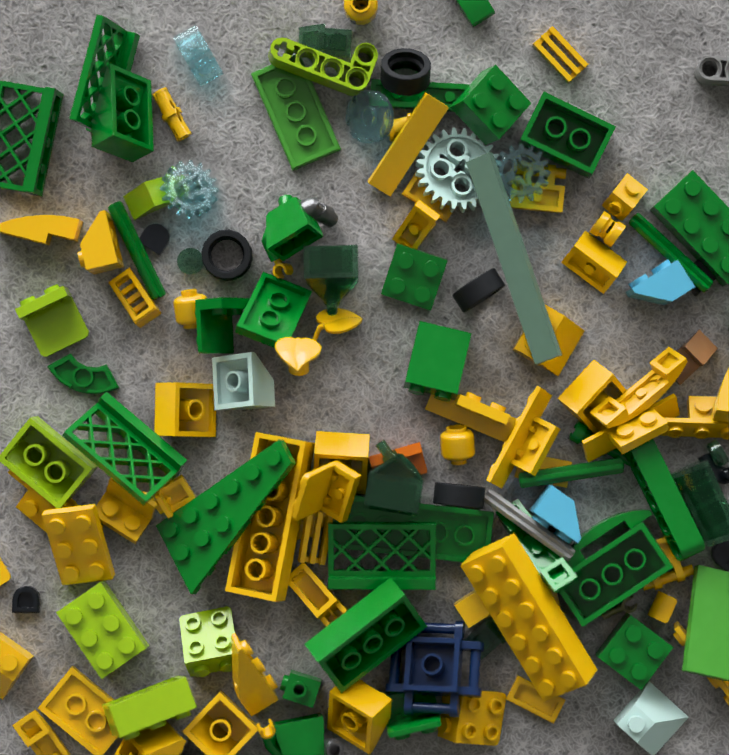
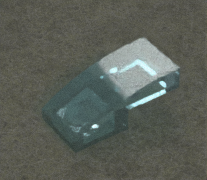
(198, 55)

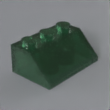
(704, 501)

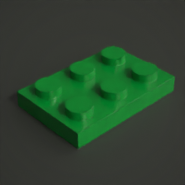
(273, 310)

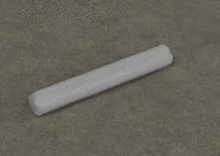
(529, 525)

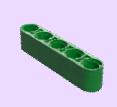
(665, 500)

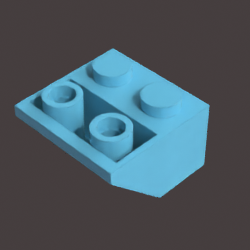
(664, 286)
(559, 511)

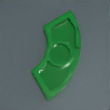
(83, 378)

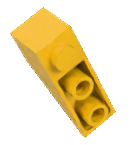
(248, 677)

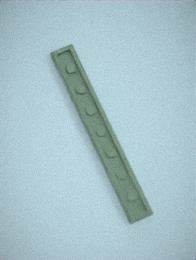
(513, 258)

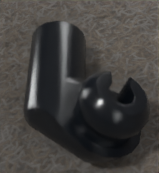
(720, 473)

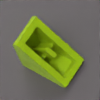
(146, 198)

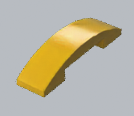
(644, 393)
(39, 735)

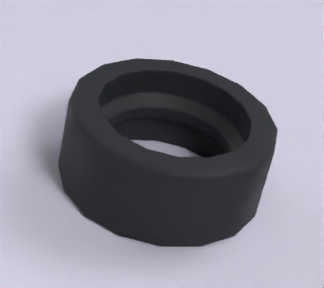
(406, 59)
(234, 236)
(478, 290)
(459, 495)

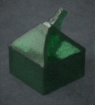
(331, 272)
(394, 484)

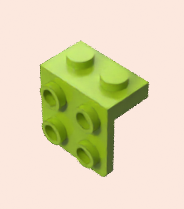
(53, 320)
(207, 641)

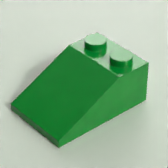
(123, 115)

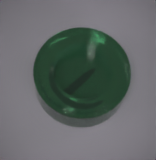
(190, 261)
(717, 453)

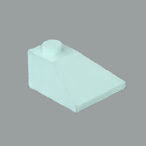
(241, 383)
(650, 718)

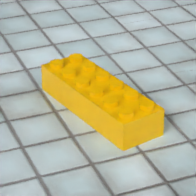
(266, 548)
(529, 617)

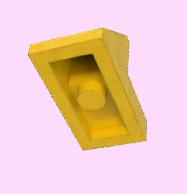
(416, 226)

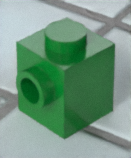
(300, 688)

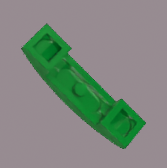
(629, 518)
(550, 566)

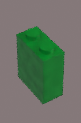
(437, 361)

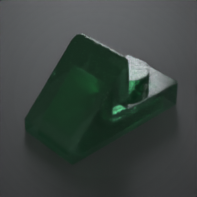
(327, 40)
(488, 634)

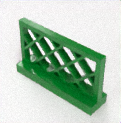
(120, 52)
(42, 136)
(137, 437)
(372, 578)

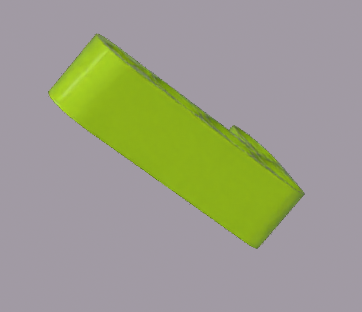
(320, 61)

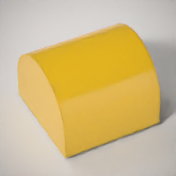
(662, 607)

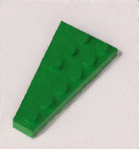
(218, 517)

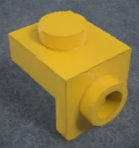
(624, 197)
(174, 496)

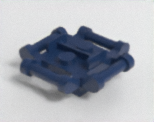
(435, 669)

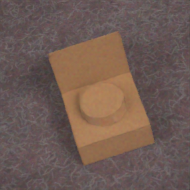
(697, 351)

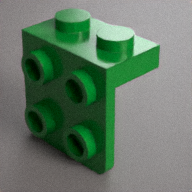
(402, 725)

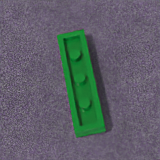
(444, 92)

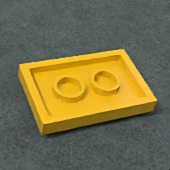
(78, 544)
(78, 710)

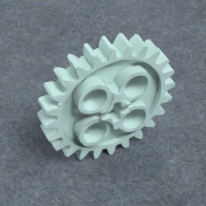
(443, 187)

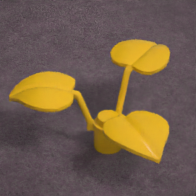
(299, 352)

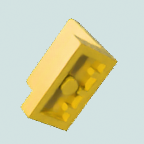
(124, 513)

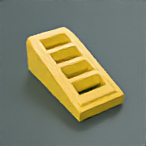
(145, 316)

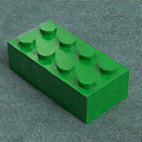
(698, 223)
(615, 573)
(366, 635)

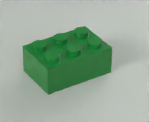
(567, 135)

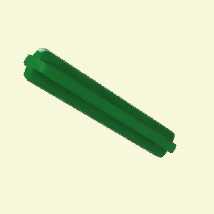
(136, 250)
(670, 251)
(572, 472)

